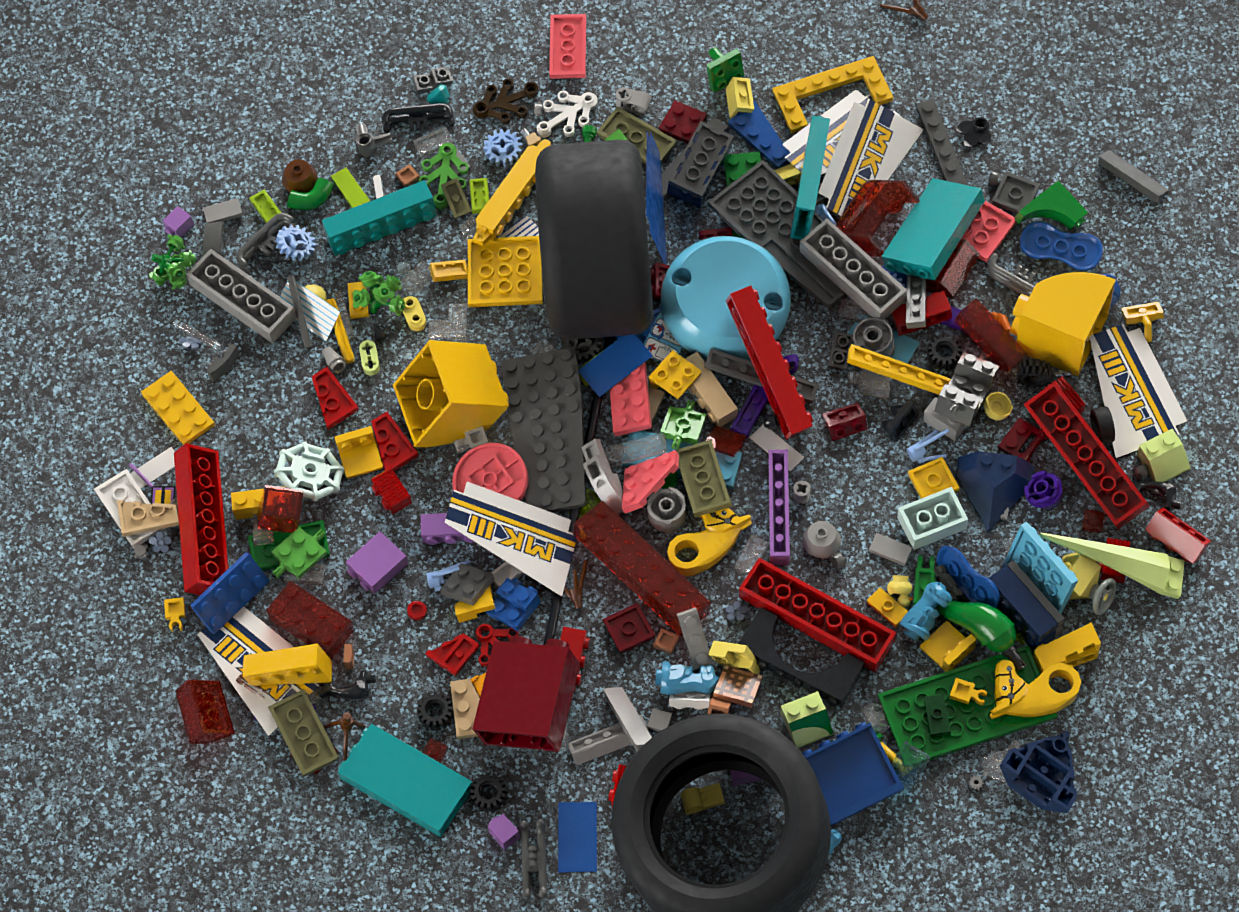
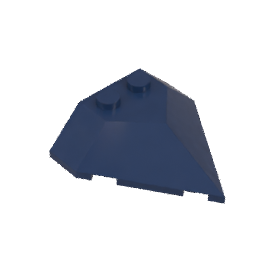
(993, 482)
(1042, 773)

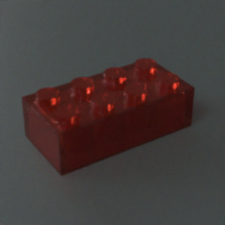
(310, 619)

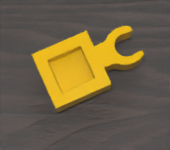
(175, 611)
(964, 691)

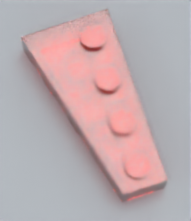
(990, 335)

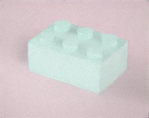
(932, 518)

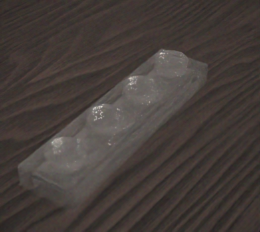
(636, 449)

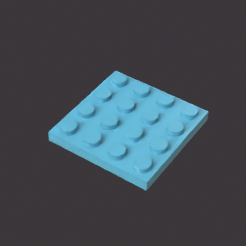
(1042, 566)

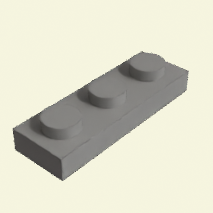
(694, 638)

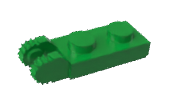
(923, 577)

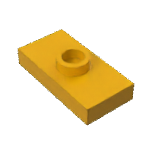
(448, 270)
(887, 607)

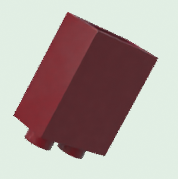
(526, 694)

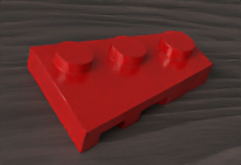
(333, 398)
(392, 443)

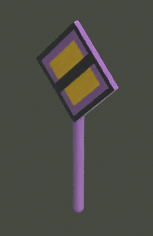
(159, 494)

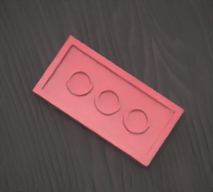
(567, 46)
(631, 403)

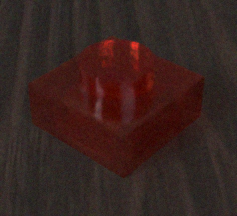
(1093, 521)
(435, 750)

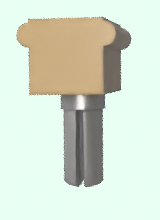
(531, 139)

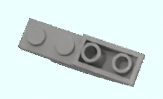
(601, 477)

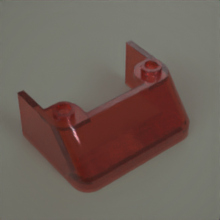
(869, 209)

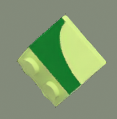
(806, 720)

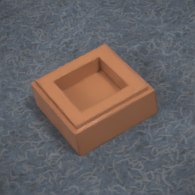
(407, 176)
(666, 641)
(349, 654)

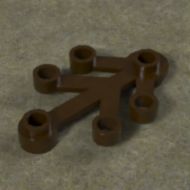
(504, 101)

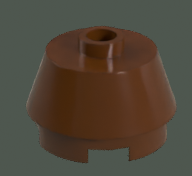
(299, 176)

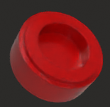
(416, 610)

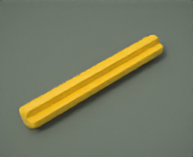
(342, 336)

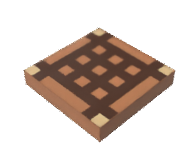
(737, 686)

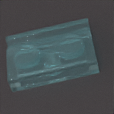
(909, 765)

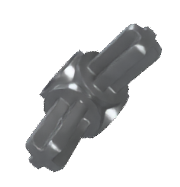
(367, 143)

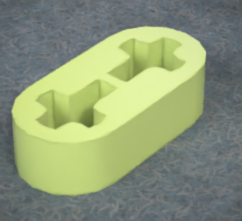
(373, 357)

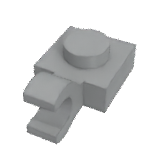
(473, 439)

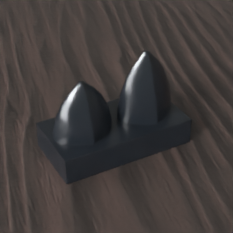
(903, 418)

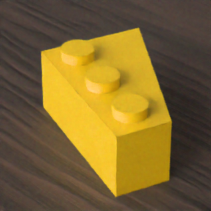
(1070, 649)

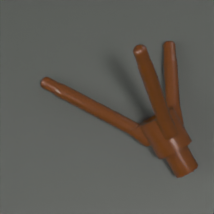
(916, 9)
(576, 593)
(346, 723)

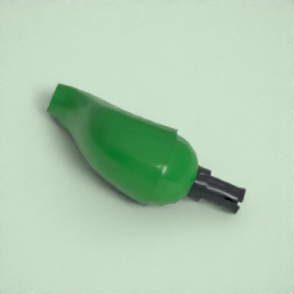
(987, 625)

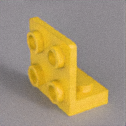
(674, 375)
(358, 452)
(948, 646)

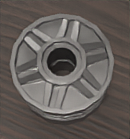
(875, 336)

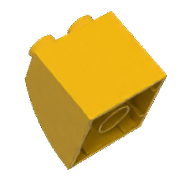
(1062, 317)
(449, 392)

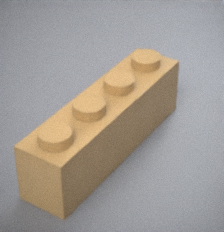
(711, 394)

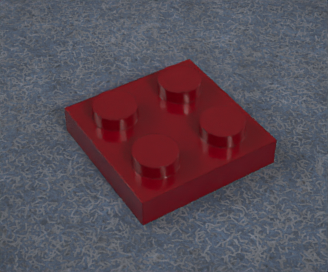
(681, 121)
(628, 628)

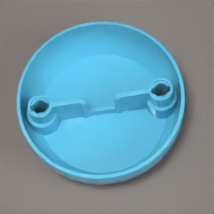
(707, 276)

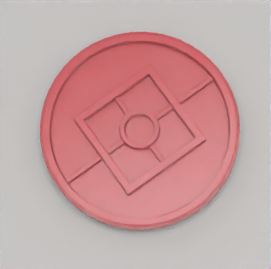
(494, 468)

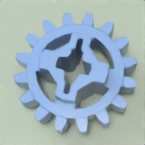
(503, 147)
(295, 242)

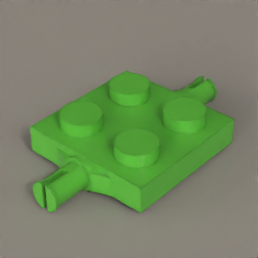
(683, 425)
(299, 553)

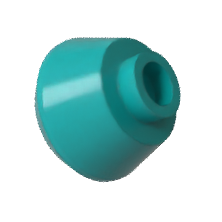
(438, 95)

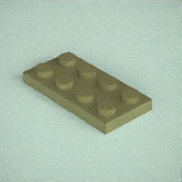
(636, 133)
(703, 478)
(303, 733)

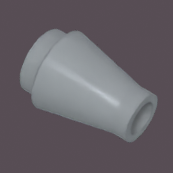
(334, 361)

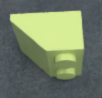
(1164, 456)

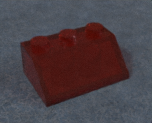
(954, 270)
(204, 711)

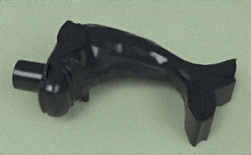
(1165, 490)
(356, 691)

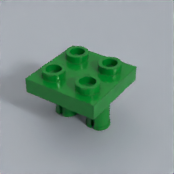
(723, 68)

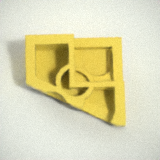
(734, 655)

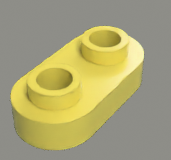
(412, 312)

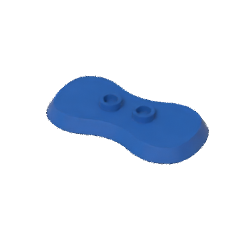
(1045, 241)
(972, 584)

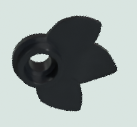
(974, 134)

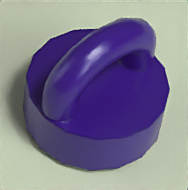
(793, 360)

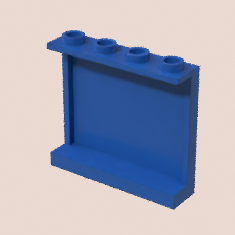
(853, 772)

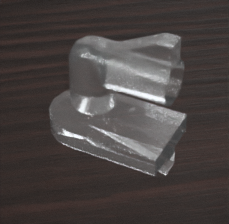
(465, 228)

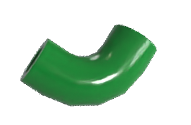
(311, 199)

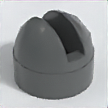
(993, 178)
(1140, 471)
(838, 560)

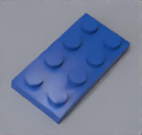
(229, 593)

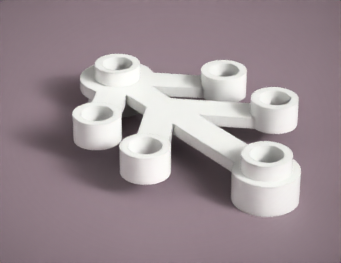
(567, 112)

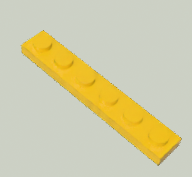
(896, 369)

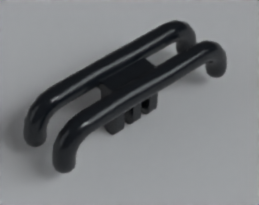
(417, 115)

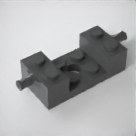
(967, 388)

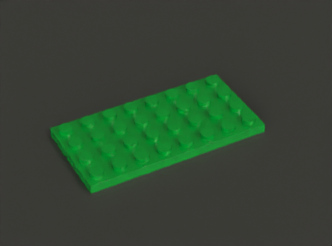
(968, 723)

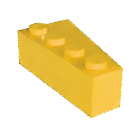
(288, 666)

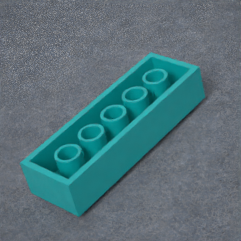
(379, 218)

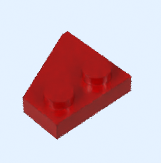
(454, 654)

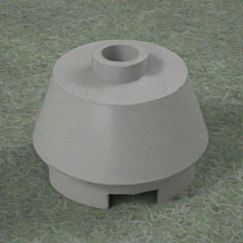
(821, 540)

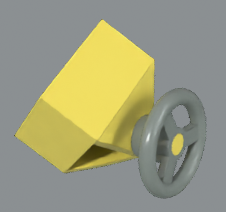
(1087, 573)

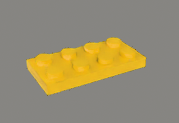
(177, 408)

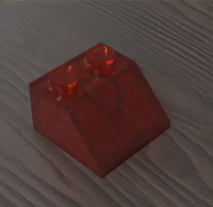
(279, 509)

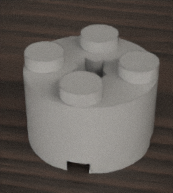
(666, 509)

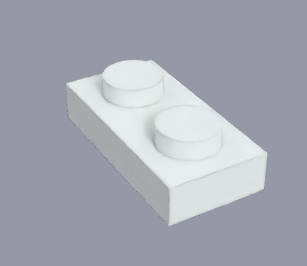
(689, 699)

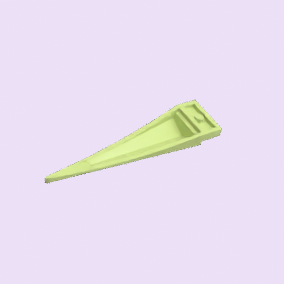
(1149, 568)

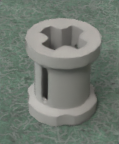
(801, 494)

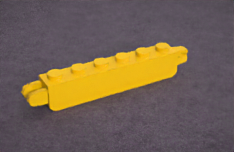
(508, 196)

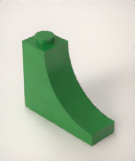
(1055, 204)

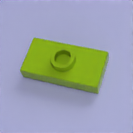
(479, 194)
(264, 205)

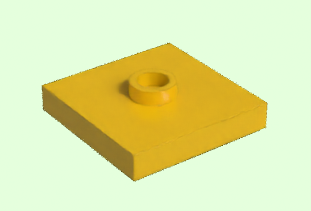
(932, 478)

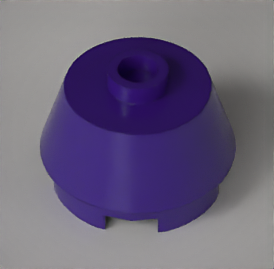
(1044, 490)

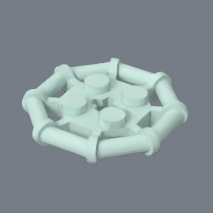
(313, 458)

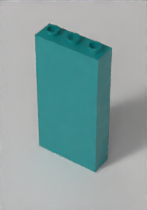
(810, 177)
(933, 229)
(405, 779)

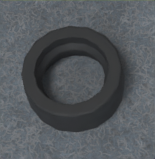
(1103, 424)

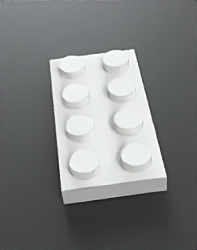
(123, 488)

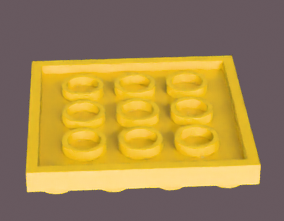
(505, 272)

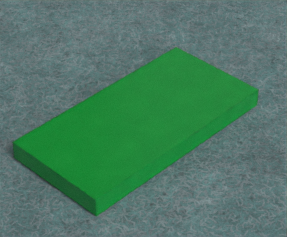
(262, 553)

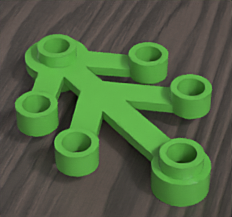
(444, 171)

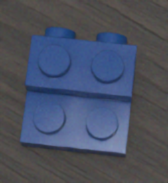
(514, 603)

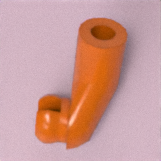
(1003, 320)

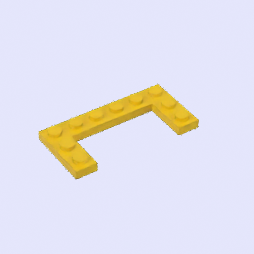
(866, 69)

